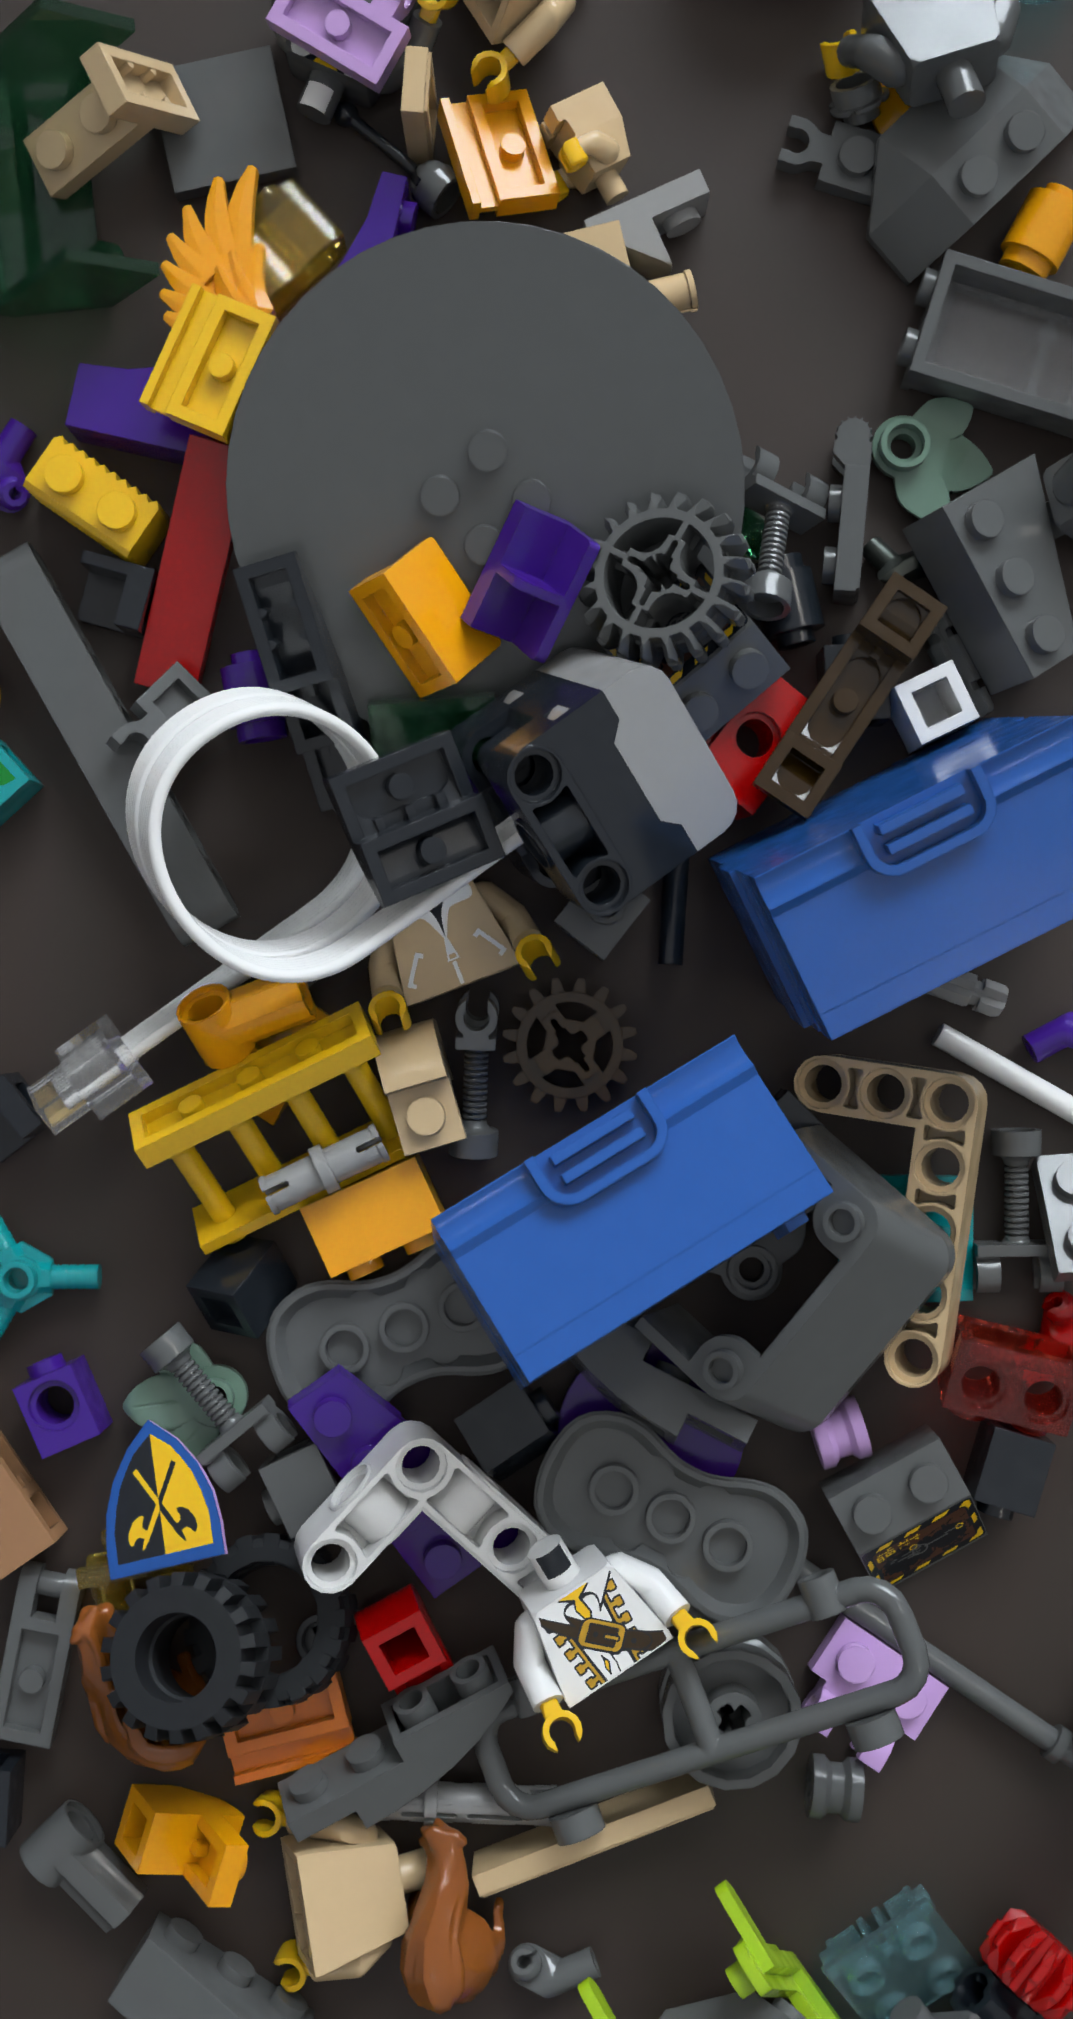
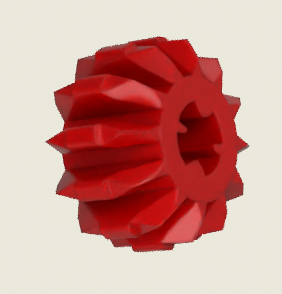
(1031, 1963)

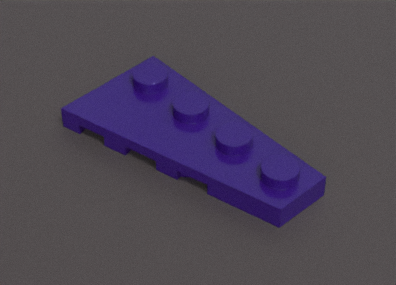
(345, 1425)

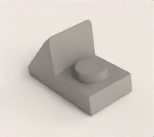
(666, 209)

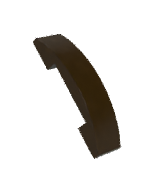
(849, 696)

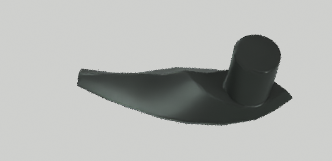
(887, 561)

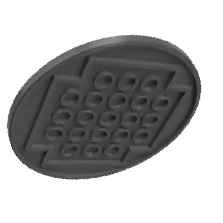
(446, 387)

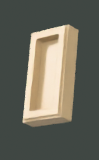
(419, 104)

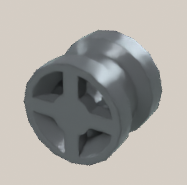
(834, 1787)

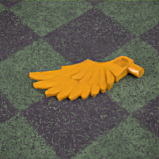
(223, 254)

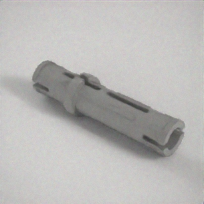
(463, 1804)

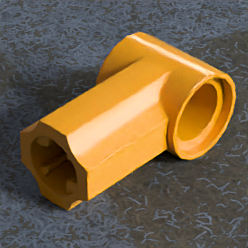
(230, 1022)

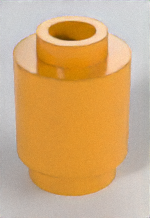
(1040, 231)

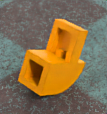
(185, 1835)

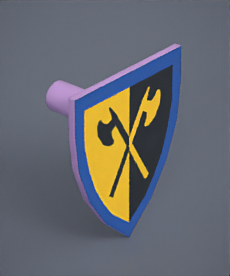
(161, 1508)

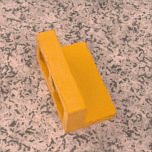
(417, 617)

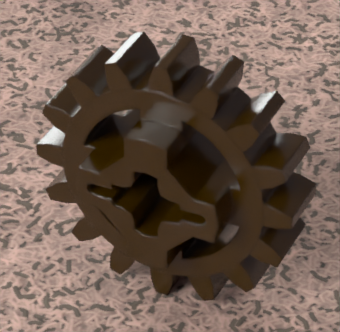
(593, 1028)

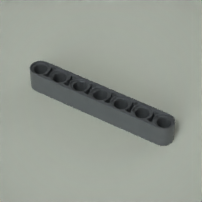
(87, 715)

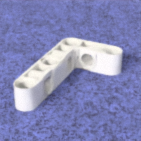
(383, 1498)

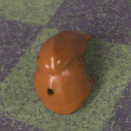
(131, 1743)
(447, 1947)

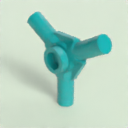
(32, 1276)

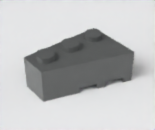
(999, 576)
(188, 1978)

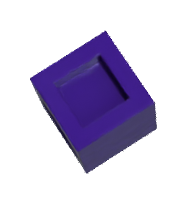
(49, 1428)

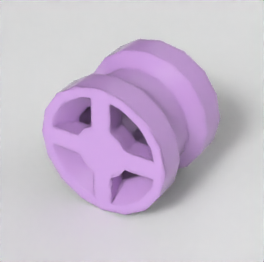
(842, 1435)

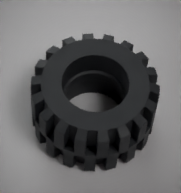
(142, 1664)

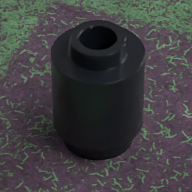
(805, 613)

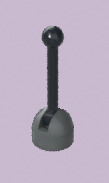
(432, 182)

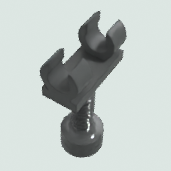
(783, 509)
(477, 1037)
(1016, 1149)
(223, 1462)

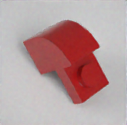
(402, 1639)

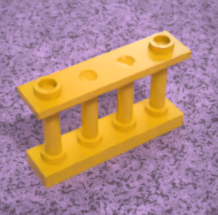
(236, 1094)

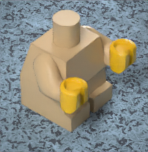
(588, 142)

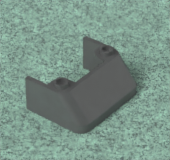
(884, 1275)

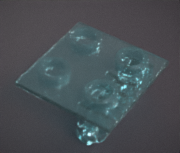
(899, 1959)

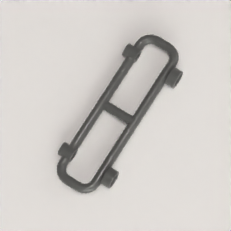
(866, 1712)

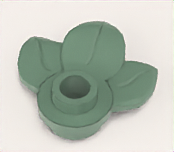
(940, 455)
(172, 1407)

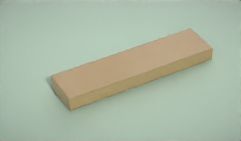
(625, 1818)

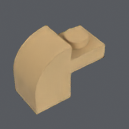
(419, 1087)

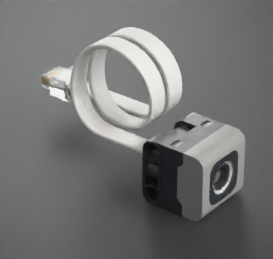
(581, 772)

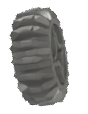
(684, 534)

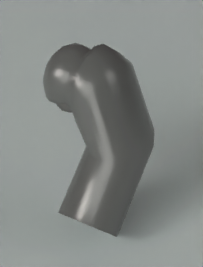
(549, 1973)

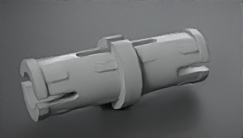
(323, 1169)

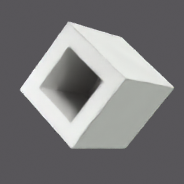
(931, 706)

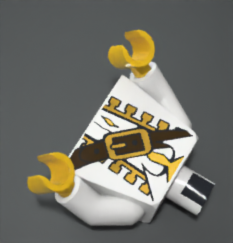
(589, 1624)

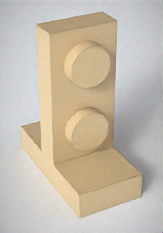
(112, 113)

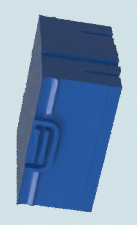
(911, 873)
(628, 1211)

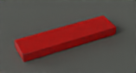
(190, 568)

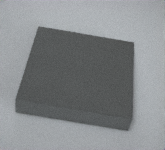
(237, 127)

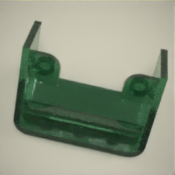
(49, 242)

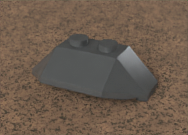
(946, 173)

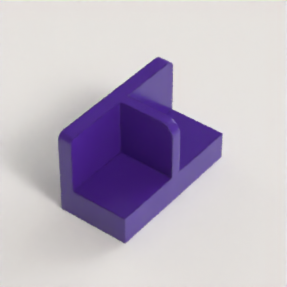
(531, 580)

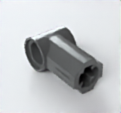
(73, 1854)

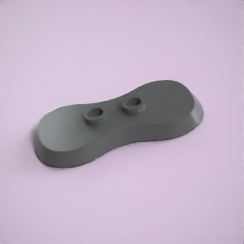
(379, 1330)
(713, 1536)

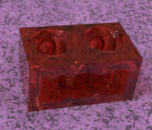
(1017, 1363)

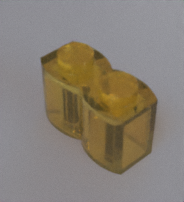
(298, 242)

